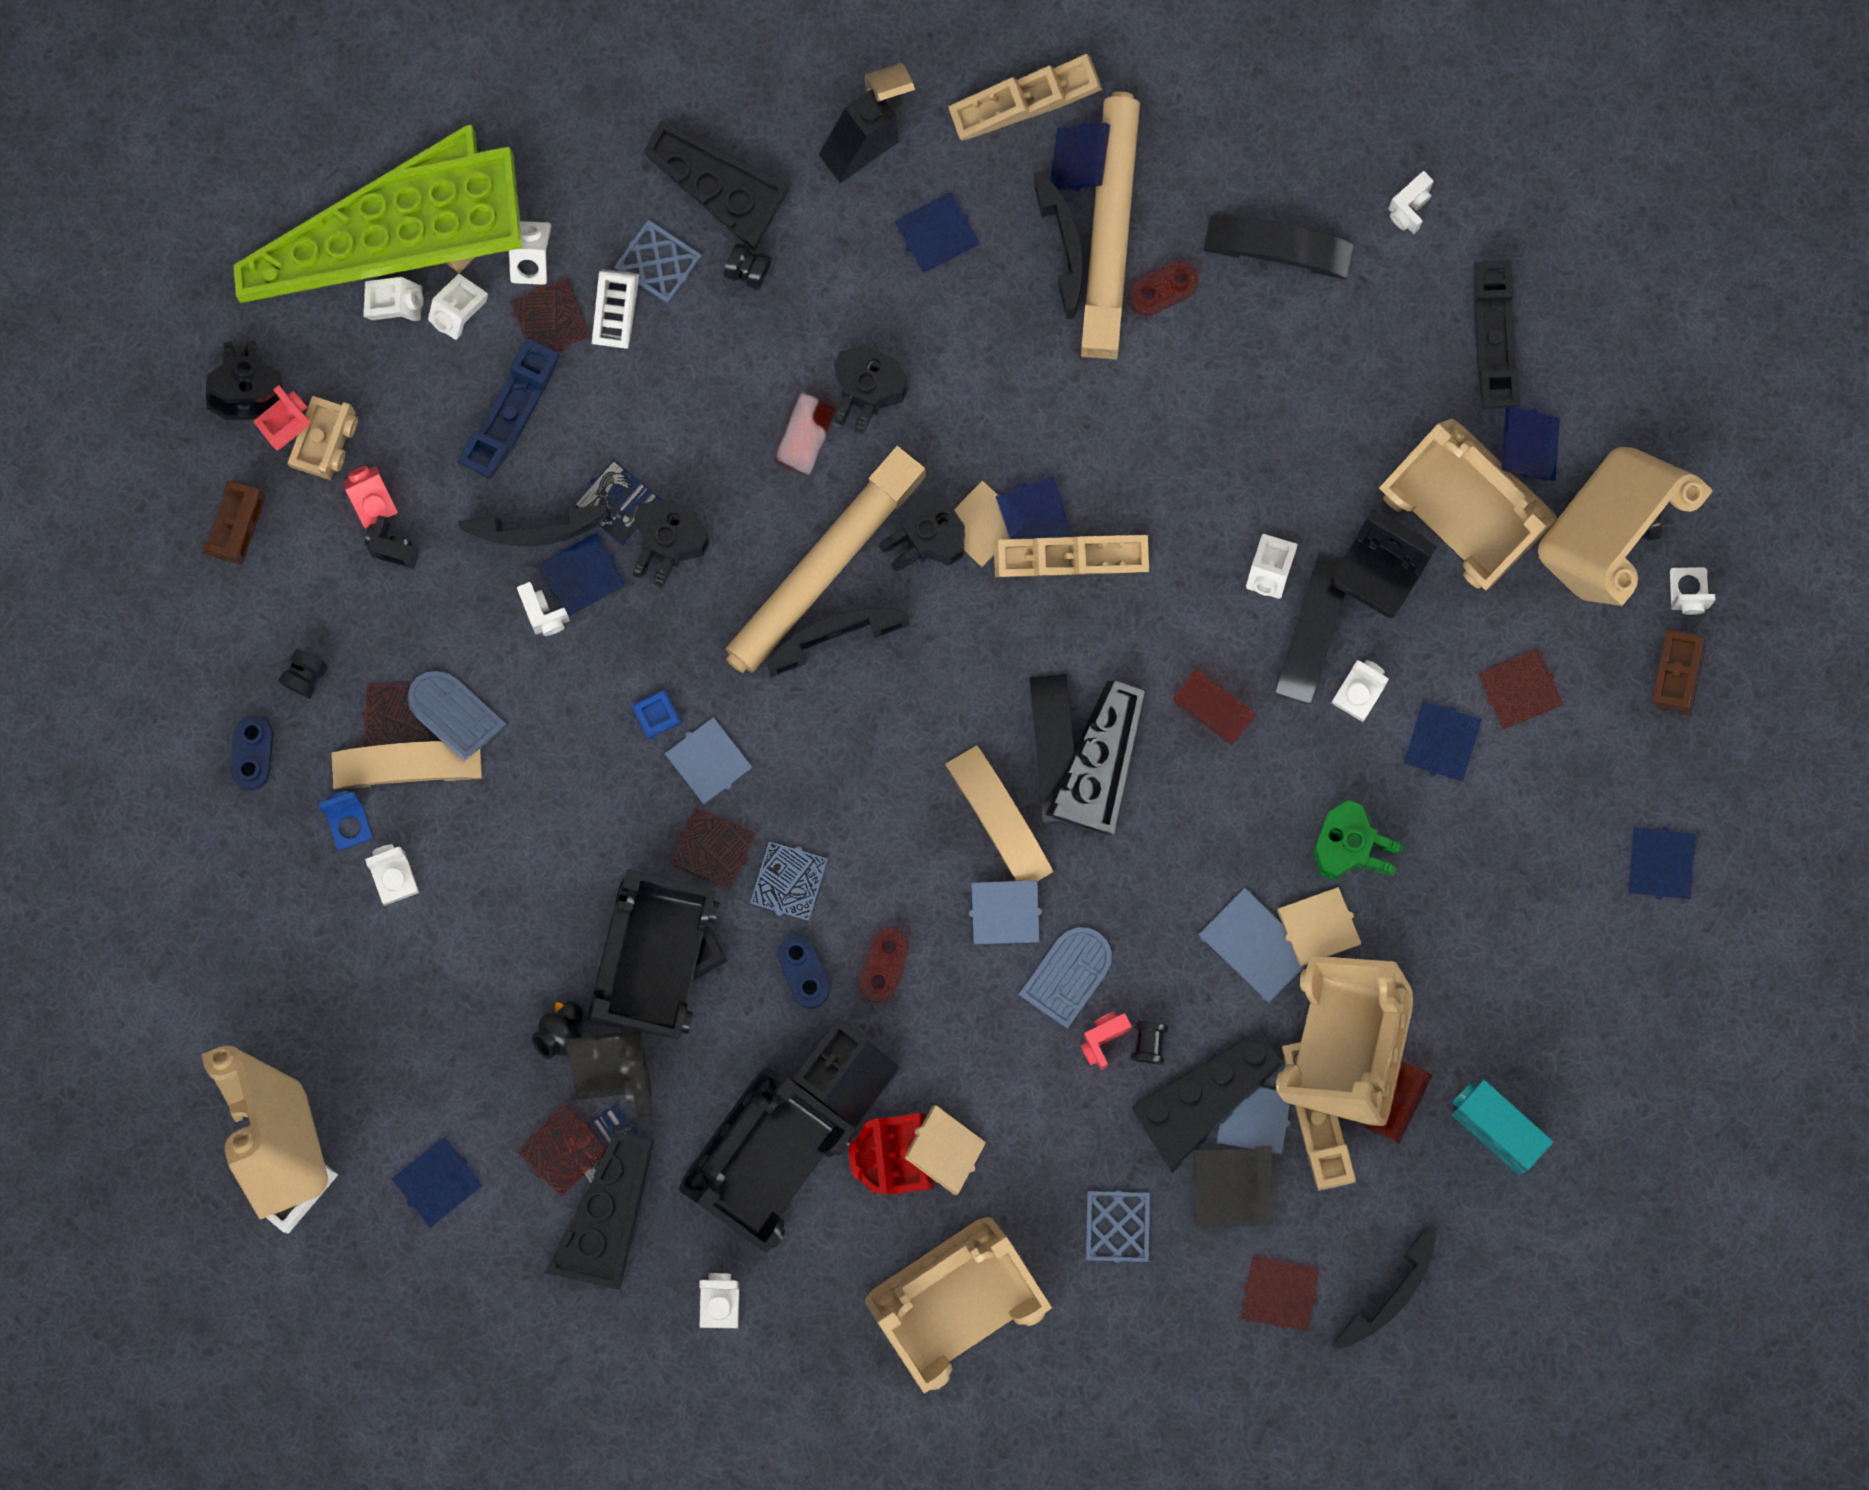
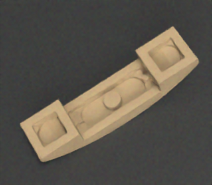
(889, 81)
(401, 764)
(999, 816)
(1322, 1140)

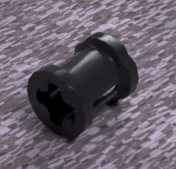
(1149, 1042)

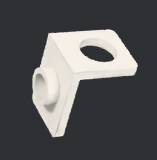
(534, 242)
(1690, 603)

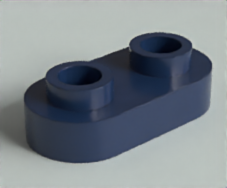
(252, 752)
(803, 971)

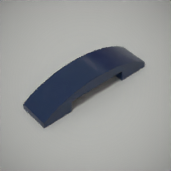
(511, 409)

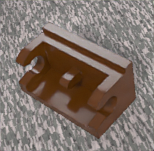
(235, 522)
(1679, 672)

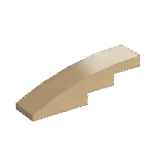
(1024, 98)
(1071, 556)

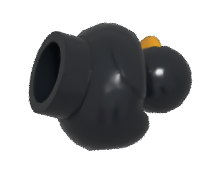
(556, 1029)

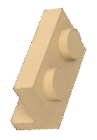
(321, 443)

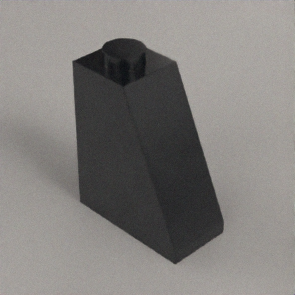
(860, 136)

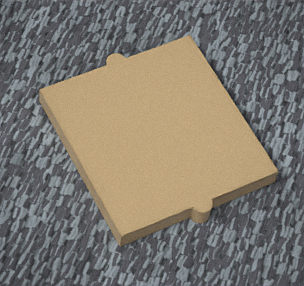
(982, 523)
(1319, 926)
(945, 1150)

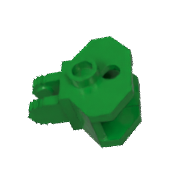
(1355, 843)

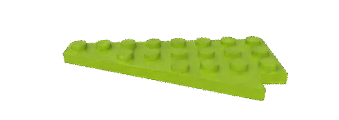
(418, 215)

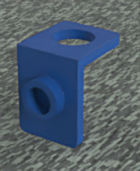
(339, 807)

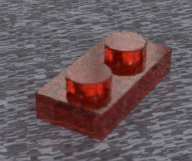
(1214, 707)
(1408, 1093)

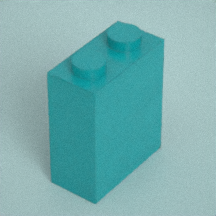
(1500, 1126)

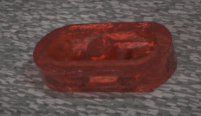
(1164, 287)
(884, 965)

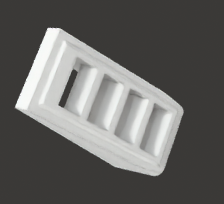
(629, 295)

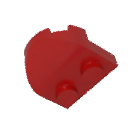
(879, 1156)

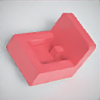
(283, 419)
(369, 495)
(1106, 1029)

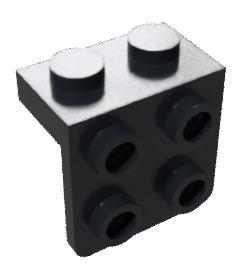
(1383, 564)

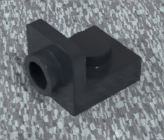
(395, 550)

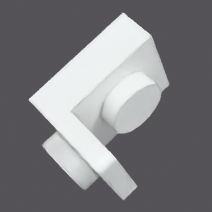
(1415, 196)
(393, 299)
(456, 305)
(1271, 566)
(535, 607)
(1361, 689)
(392, 874)
(719, 1301)

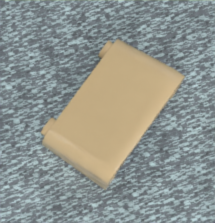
(1469, 502)
(1608, 519)
(1350, 1039)
(280, 1151)
(955, 1300)

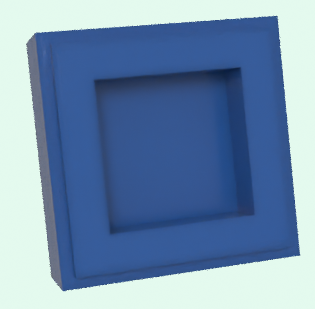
(656, 714)

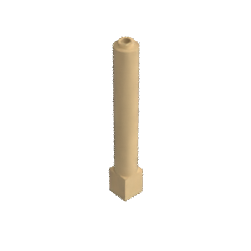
(1111, 230)
(886, 490)

